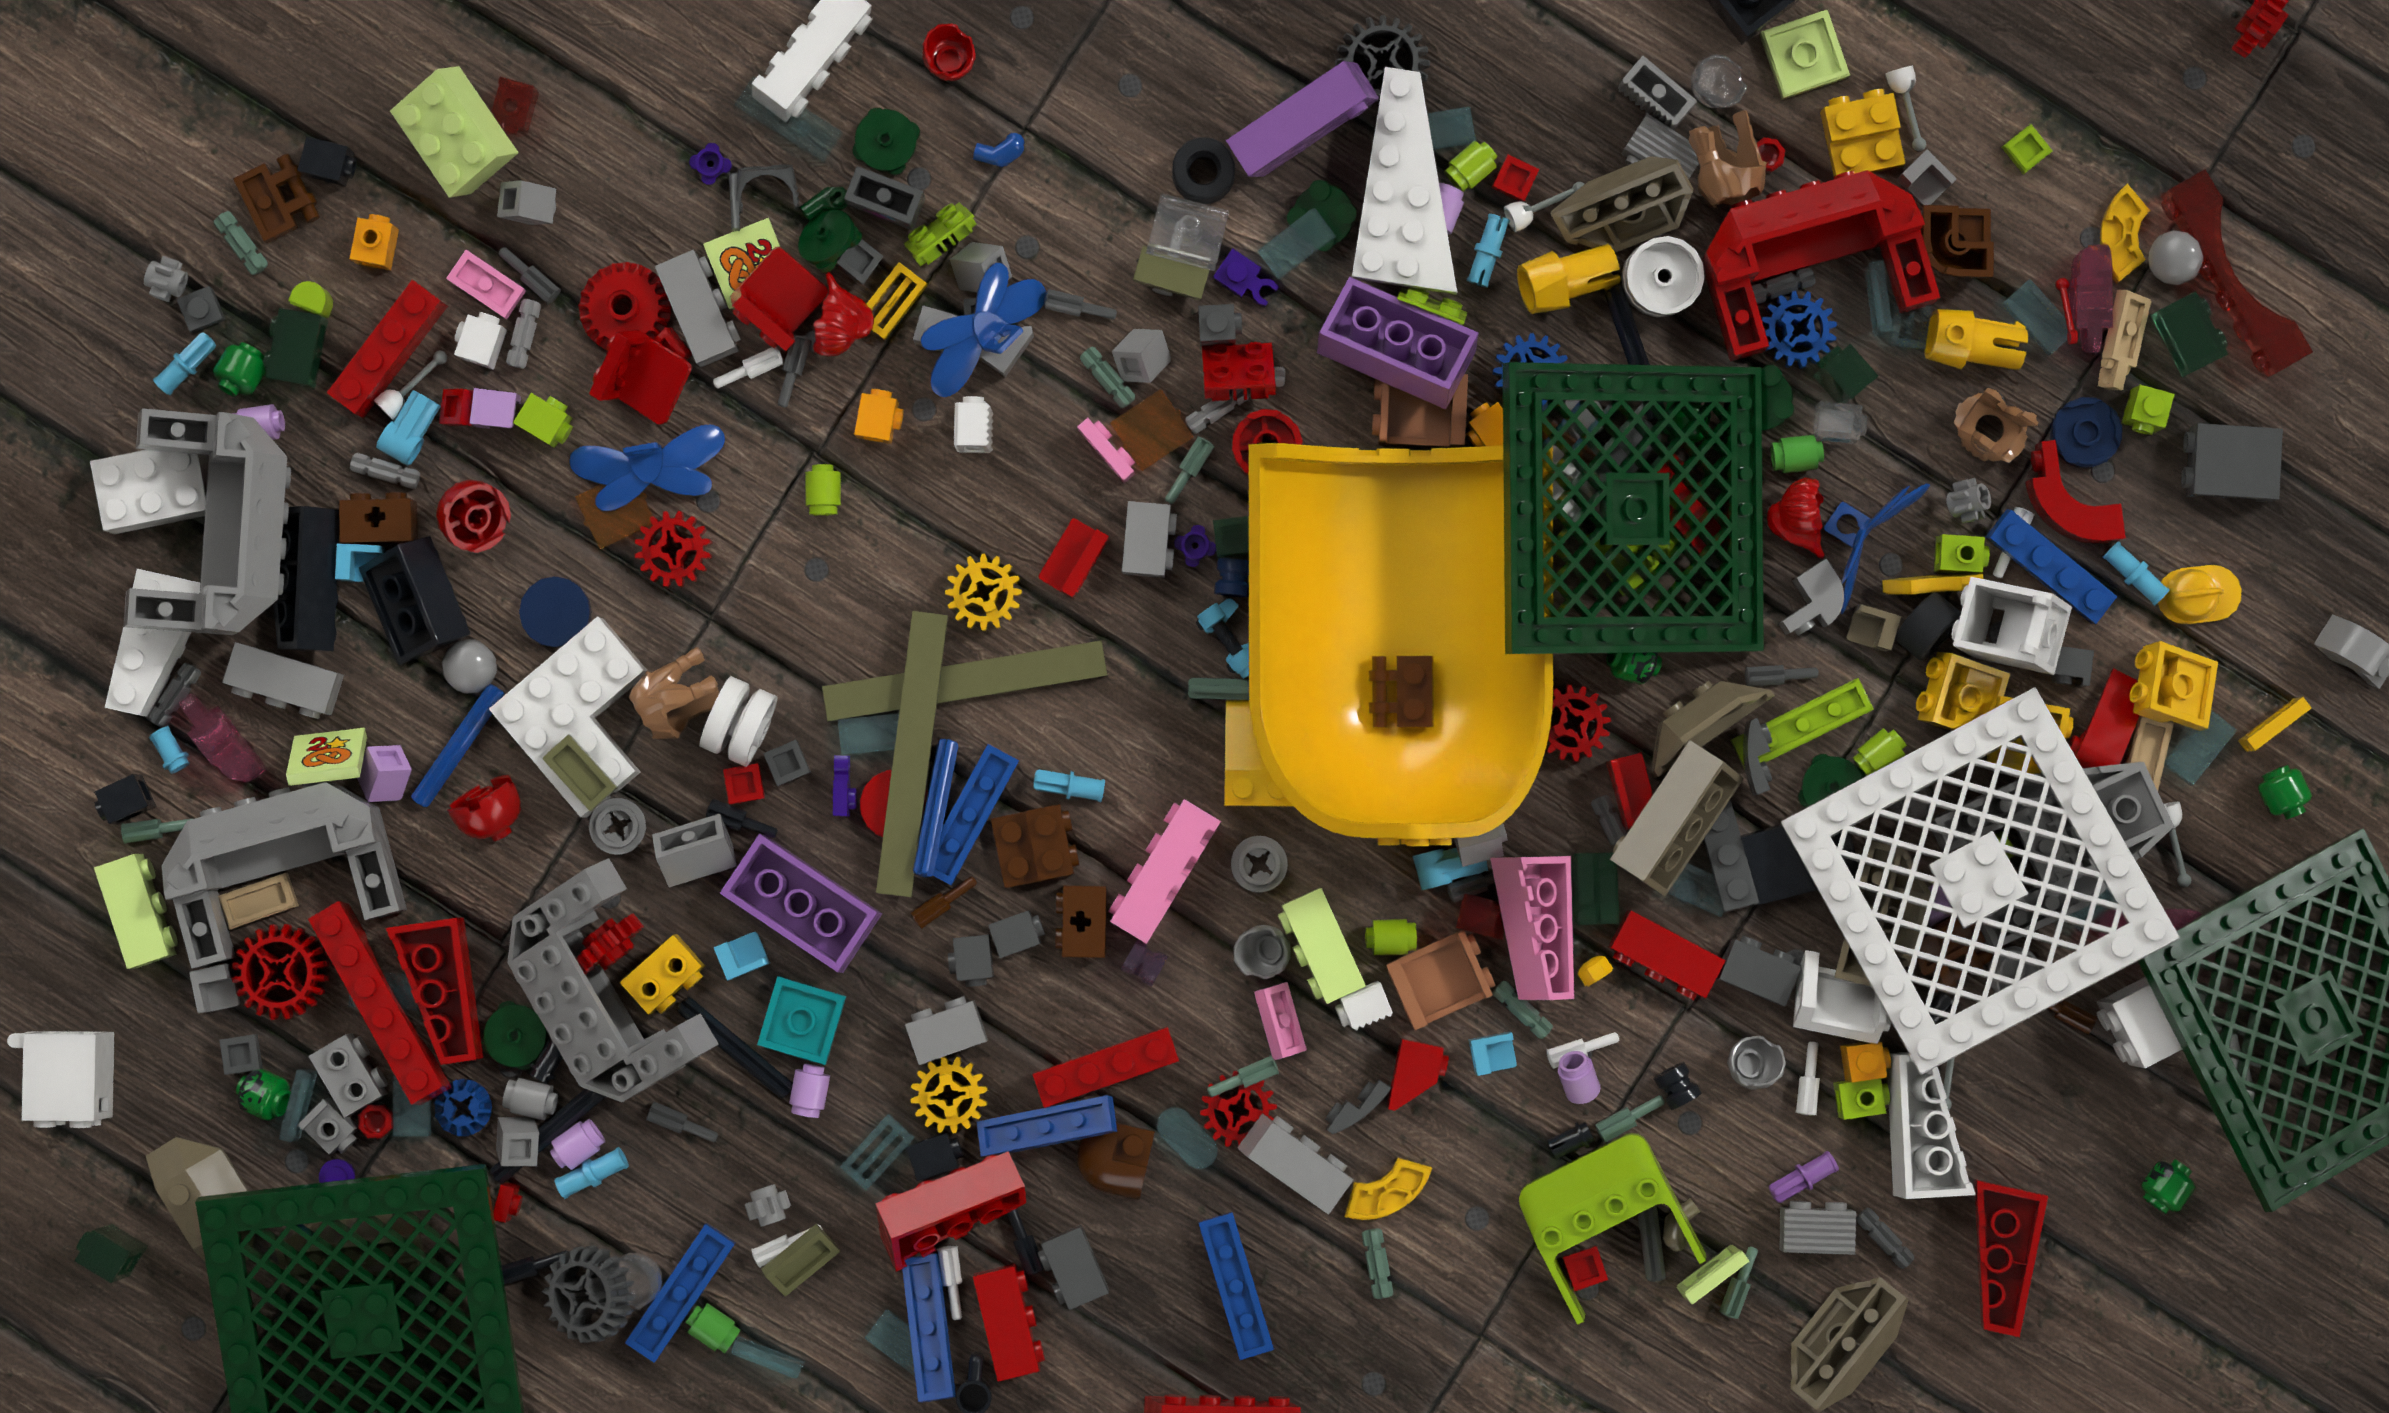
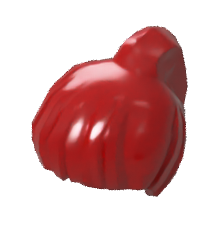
(842, 321)
(1798, 516)

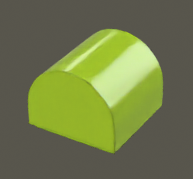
(312, 298)

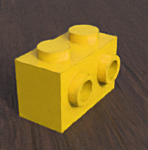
(661, 971)

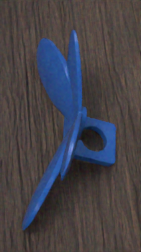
(967, 335)
(636, 467)
(1866, 524)

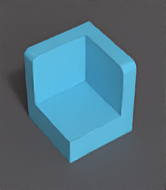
(351, 557)
(741, 955)
(1492, 1053)

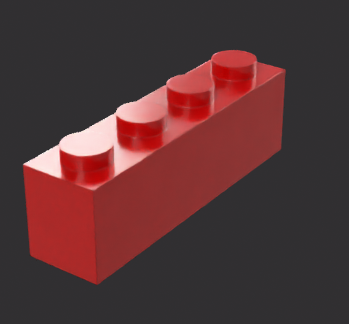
(387, 349)
(1105, 1066)

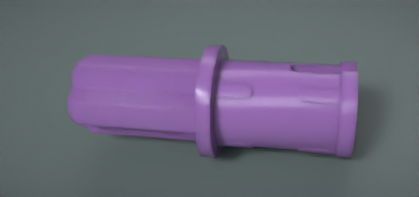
(1803, 1177)

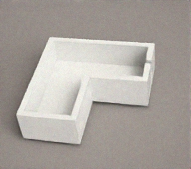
(567, 697)

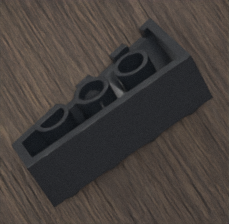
(309, 594)

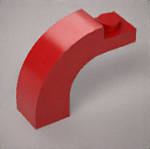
(2061, 510)

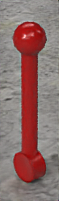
(2062, 285)

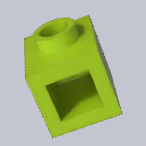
(2147, 409)
(545, 420)
(1960, 554)
(1861, 1098)

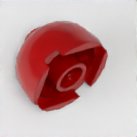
(473, 515)
(487, 810)

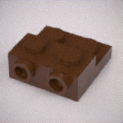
(1034, 845)

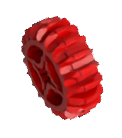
(293, 982)

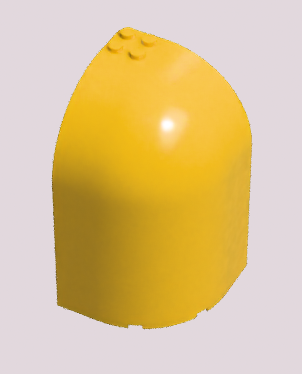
(1391, 562)

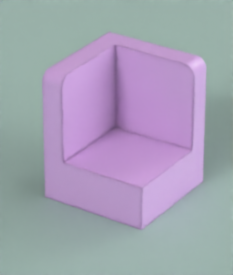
(493, 408)
(384, 773)

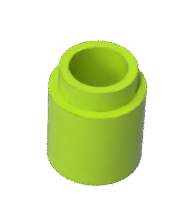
(1471, 165)
(823, 490)
(1879, 751)
(1391, 937)

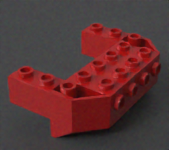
(1806, 230)

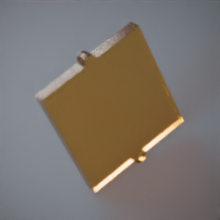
(1151, 430)
(616, 524)

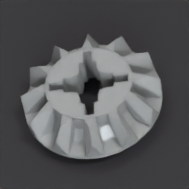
(602, 819)
(1276, 862)

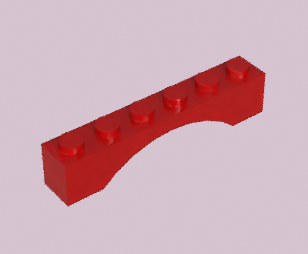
(392, 1030)

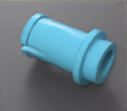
(169, 750)

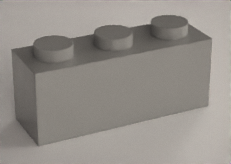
(698, 307)
(282, 680)
(1296, 1162)

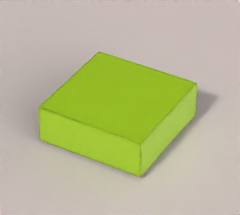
(2027, 149)

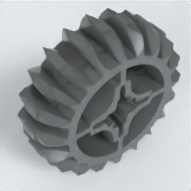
(1370, 53)
(599, 1288)

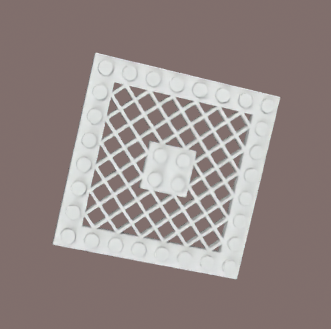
(1979, 880)

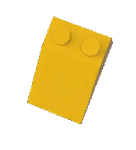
(1246, 775)

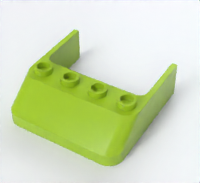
(1593, 1197)

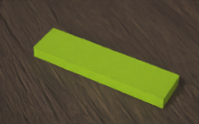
(1812, 720)

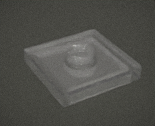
(1187, 232)

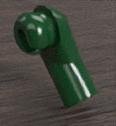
(828, 199)

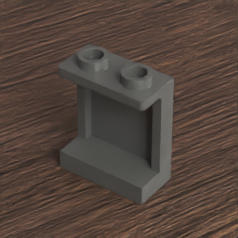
(2233, 462)

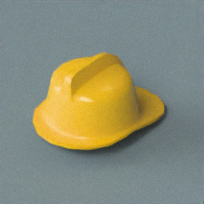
(2200, 594)

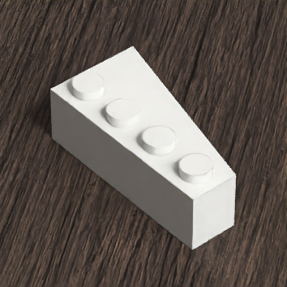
(809, 56)
(147, 655)
(1923, 1135)

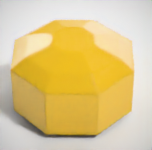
(1594, 970)

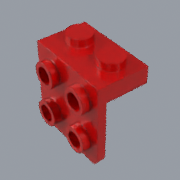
(778, 297)
(641, 375)

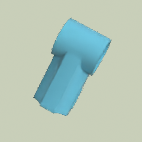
(404, 436)
(1442, 867)

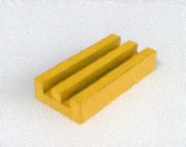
(902, 310)
(2274, 724)

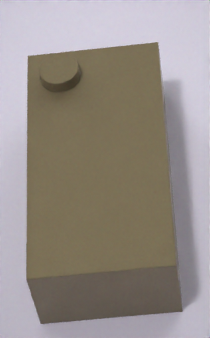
(1676, 818)

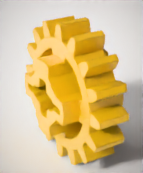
(977, 577)
(951, 1110)

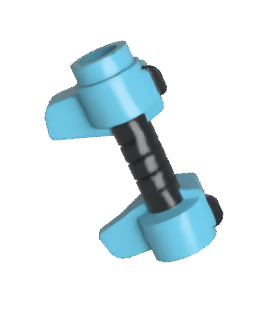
(1214, 620)

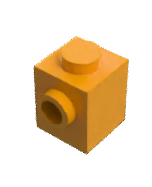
(374, 242)
(878, 416)
(1486, 426)
(1865, 1061)

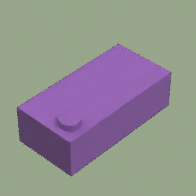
(1303, 119)
(1397, 343)
(801, 903)

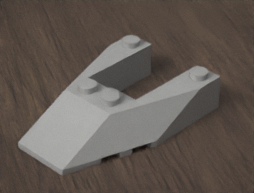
(2129, 800)

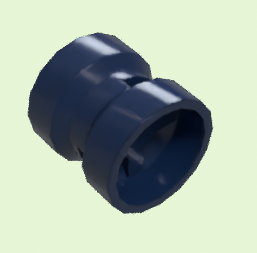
(1233, 575)

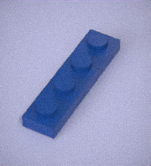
(2051, 566)
(972, 811)
(1047, 1126)
(1236, 1285)
(680, 1292)
(928, 1329)

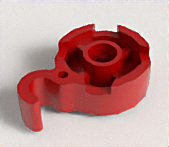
(1259, 425)

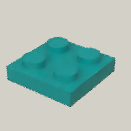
(801, 1020)

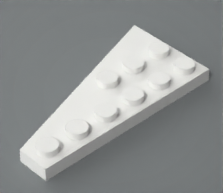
(1402, 212)

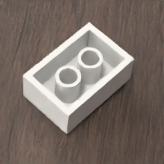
(149, 489)

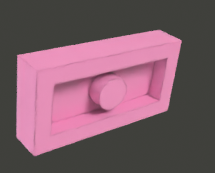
(486, 284)
(1098, 437)
(1280, 1021)

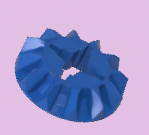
(479, 1106)

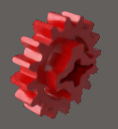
(2259, 25)
(657, 552)
(1580, 738)
(608, 943)
(1222, 1104)

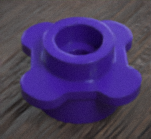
(700, 161)
(1198, 536)

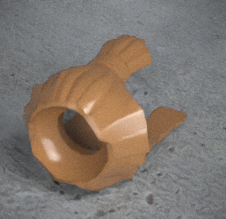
(1724, 174)
(2013, 421)
(668, 705)

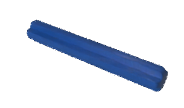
(457, 746)
(935, 808)

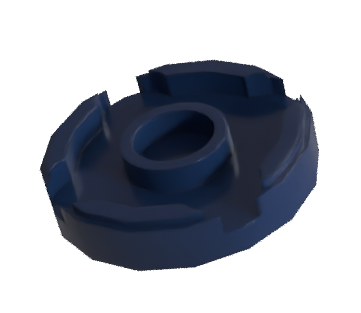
(2086, 432)
(554, 611)

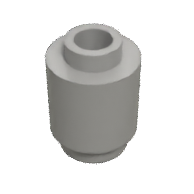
(530, 1098)

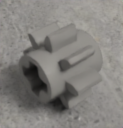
(165, 278)
(1968, 500)
(767, 1205)

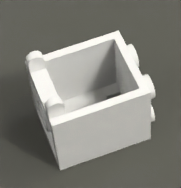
(2029, 629)
(2139, 1025)
(66, 1077)

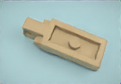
(2124, 339)

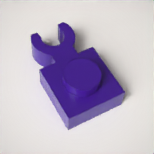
(1240, 274)
(843, 796)

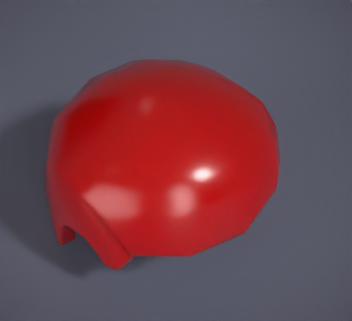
(948, 52)

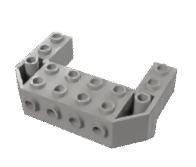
(240, 523)
(269, 839)
(584, 1009)

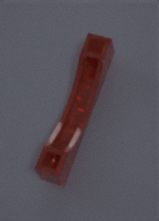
(2272, 338)

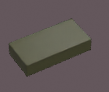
(1171, 275)
(580, 772)
(800, 1260)

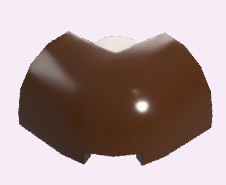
(1959, 240)
(1116, 1160)

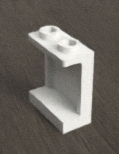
(1836, 1005)

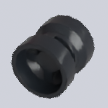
(1677, 1085)

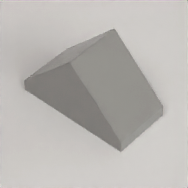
(1005, 361)

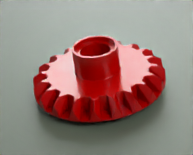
(617, 281)

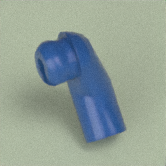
(1003, 153)

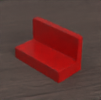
(1073, 558)
(1630, 786)

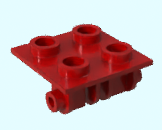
(1238, 368)

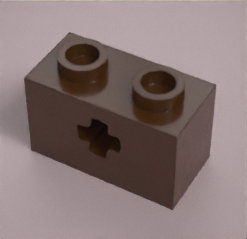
(397, 528)
(1093, 903)

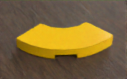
(2121, 230)
(1928, 584)
(1389, 1193)

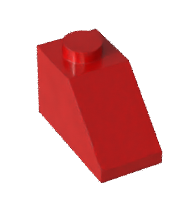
(1415, 1071)

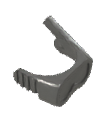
(738, 181)

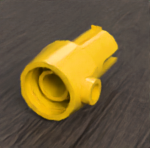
(1551, 281)
(1961, 337)

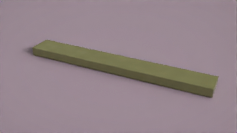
(971, 680)
(912, 753)

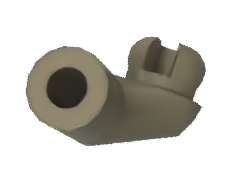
(1672, 1232)

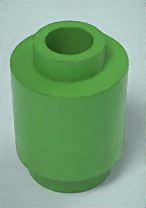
(1796, 454)
(712, 1328)

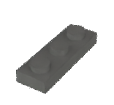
(1730, 863)

